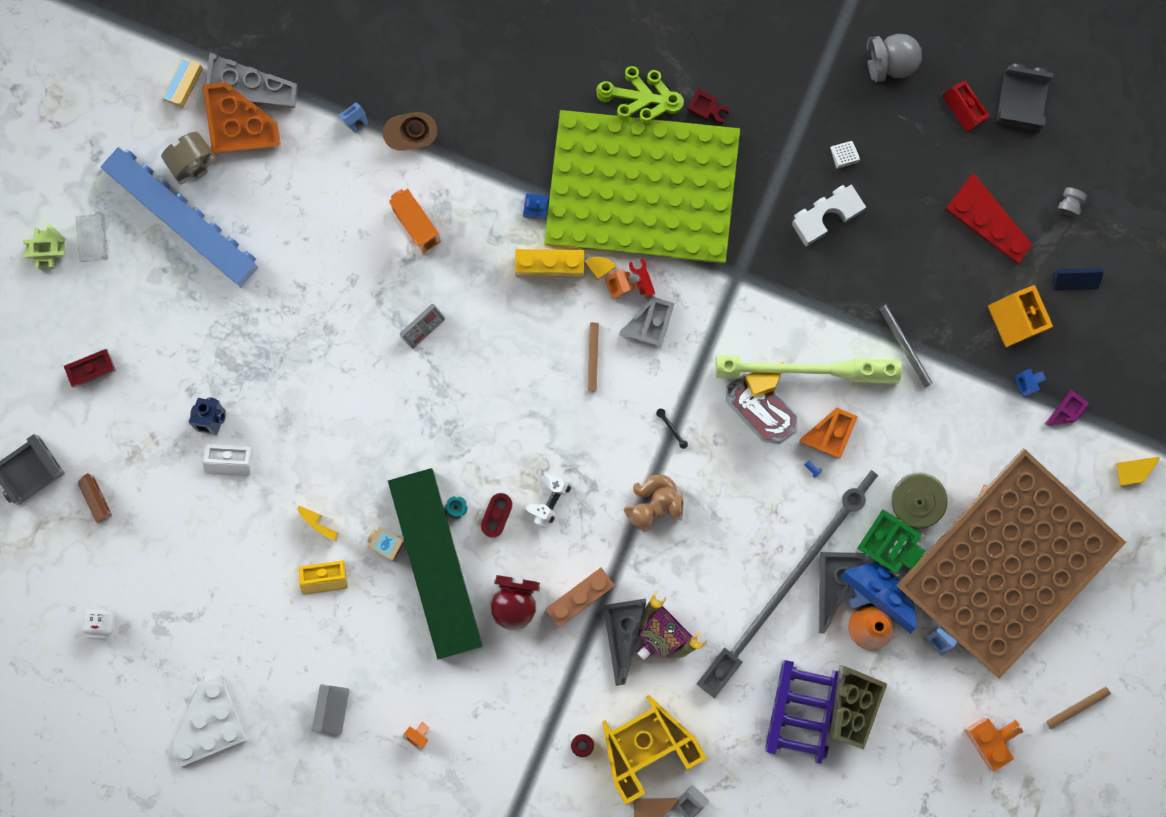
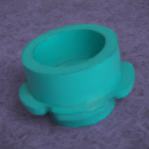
(460, 502)

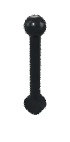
(661, 414)

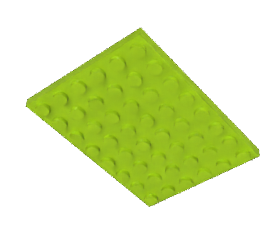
(642, 186)

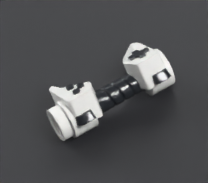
(544, 513)

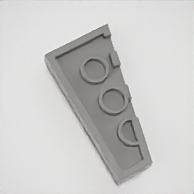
(251, 83)

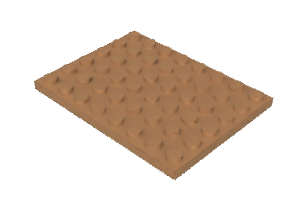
(1011, 563)

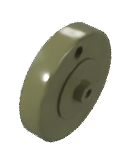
(919, 500)

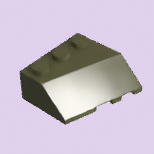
(855, 706)

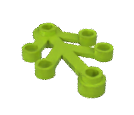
(642, 96)

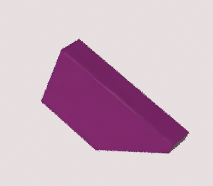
(1068, 410)

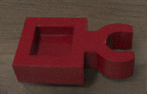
(705, 105)

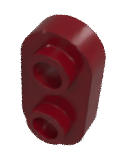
(496, 515)

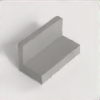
(330, 709)

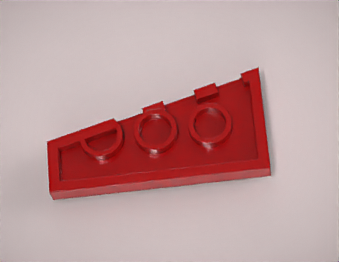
(984, 216)

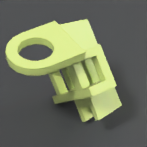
(45, 252)

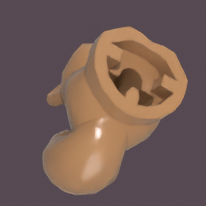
(664, 501)

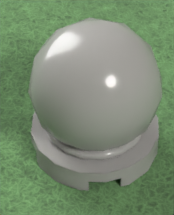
(895, 56)

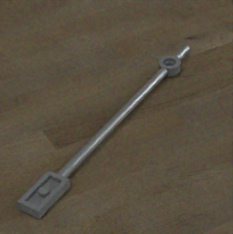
(727, 661)

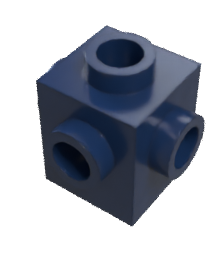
(207, 415)

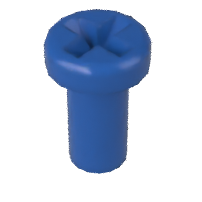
(813, 469)

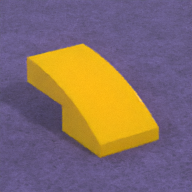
(314, 519)

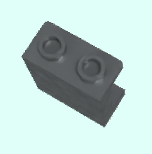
(28, 470)

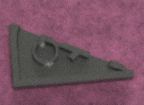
(831, 587)
(623, 626)

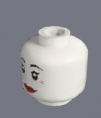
(98, 622)

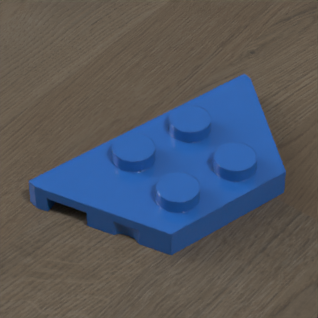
(880, 589)

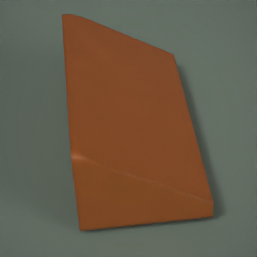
(94, 498)

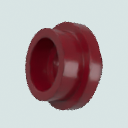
(582, 753)

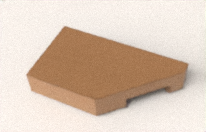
(653, 806)

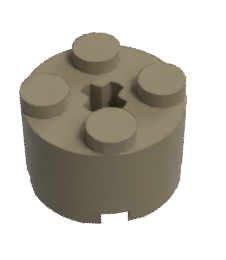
(188, 157)

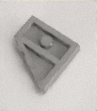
(650, 322)

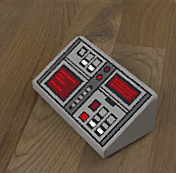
(422, 326)

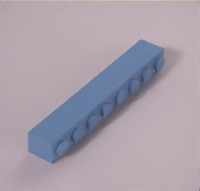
(179, 217)

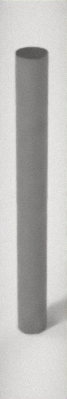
(905, 345)

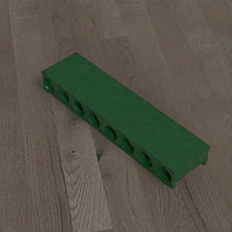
(435, 563)

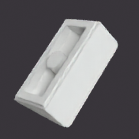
(227, 460)

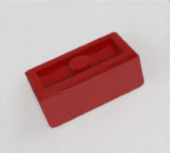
(965, 106)

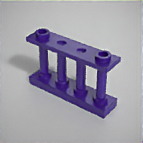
(780, 718)

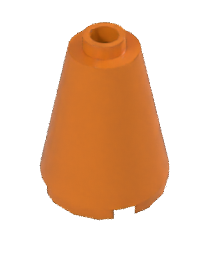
(863, 630)

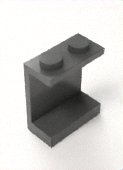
(1023, 97)

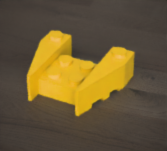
(645, 741)

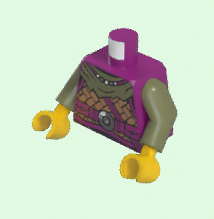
(664, 633)

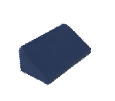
(1077, 278)

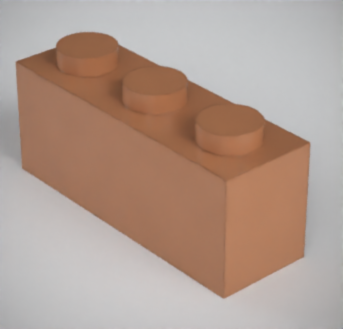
(580, 597)

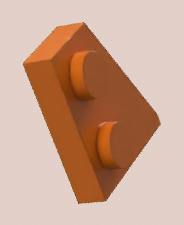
(831, 433)

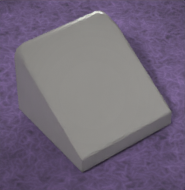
(691, 802)

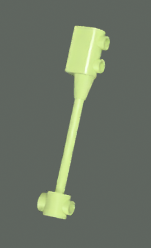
(858, 370)

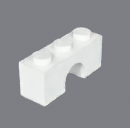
(844, 203)

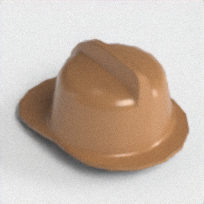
(409, 131)

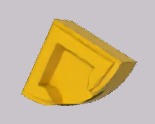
(600, 266)

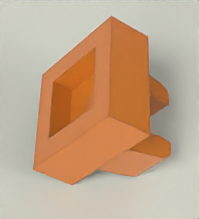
(618, 284)
(416, 737)

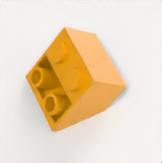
(1020, 316)

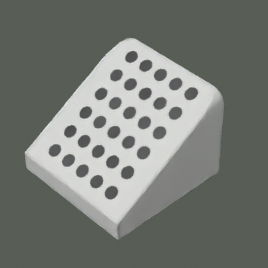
(844, 154)

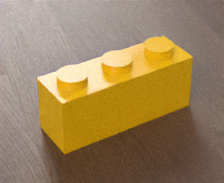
(549, 263)

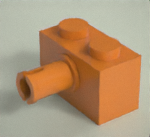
(992, 742)

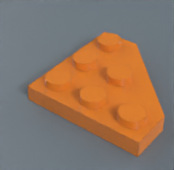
(236, 121)

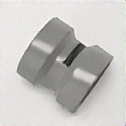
(1071, 204)

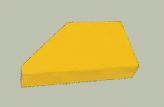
(762, 383)
(1135, 471)

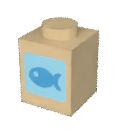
(385, 543)

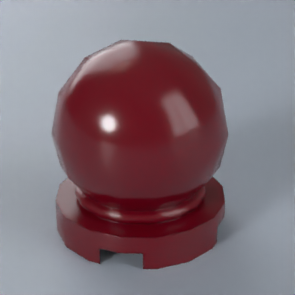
(514, 603)

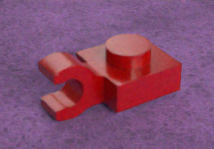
(644, 285)

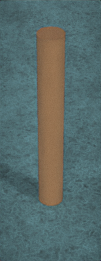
(593, 356)
(1078, 707)

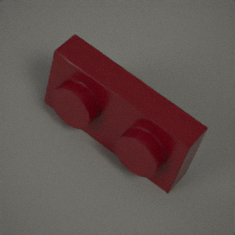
(89, 368)

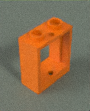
(414, 220)

